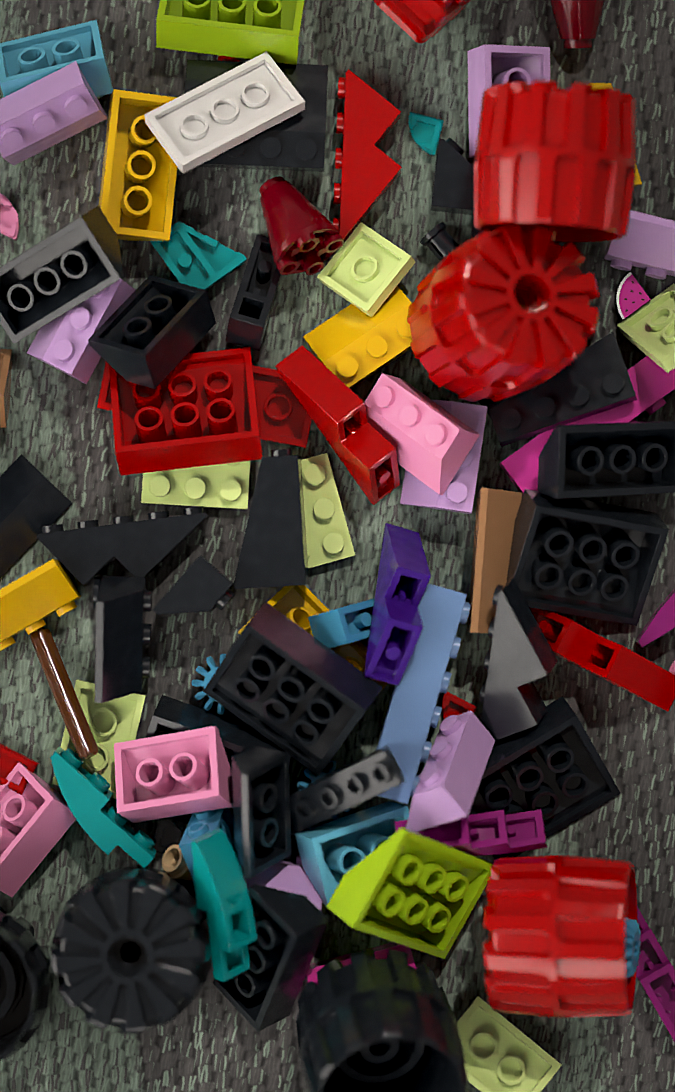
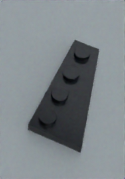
(583, 388)

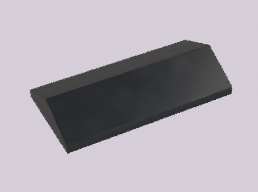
(26, 506)

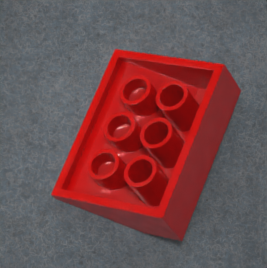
(192, 418)

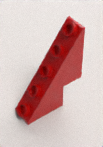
(364, 167)
(343, 423)
(607, 659)

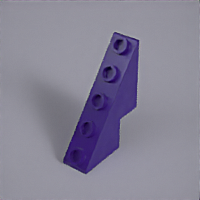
(395, 614)

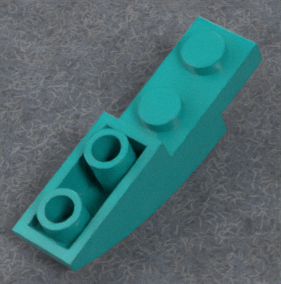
(87, 798)
(227, 902)

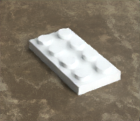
(224, 112)

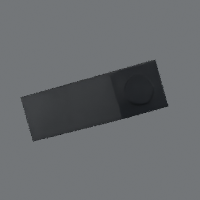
(255, 297)

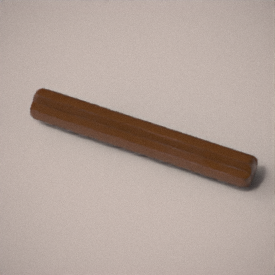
(64, 693)

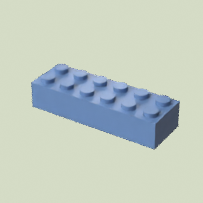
(414, 700)

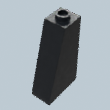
(275, 530)

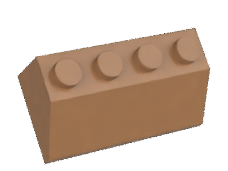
(491, 552)

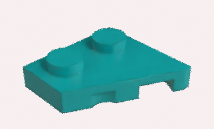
(197, 257)

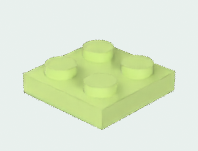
(366, 269)

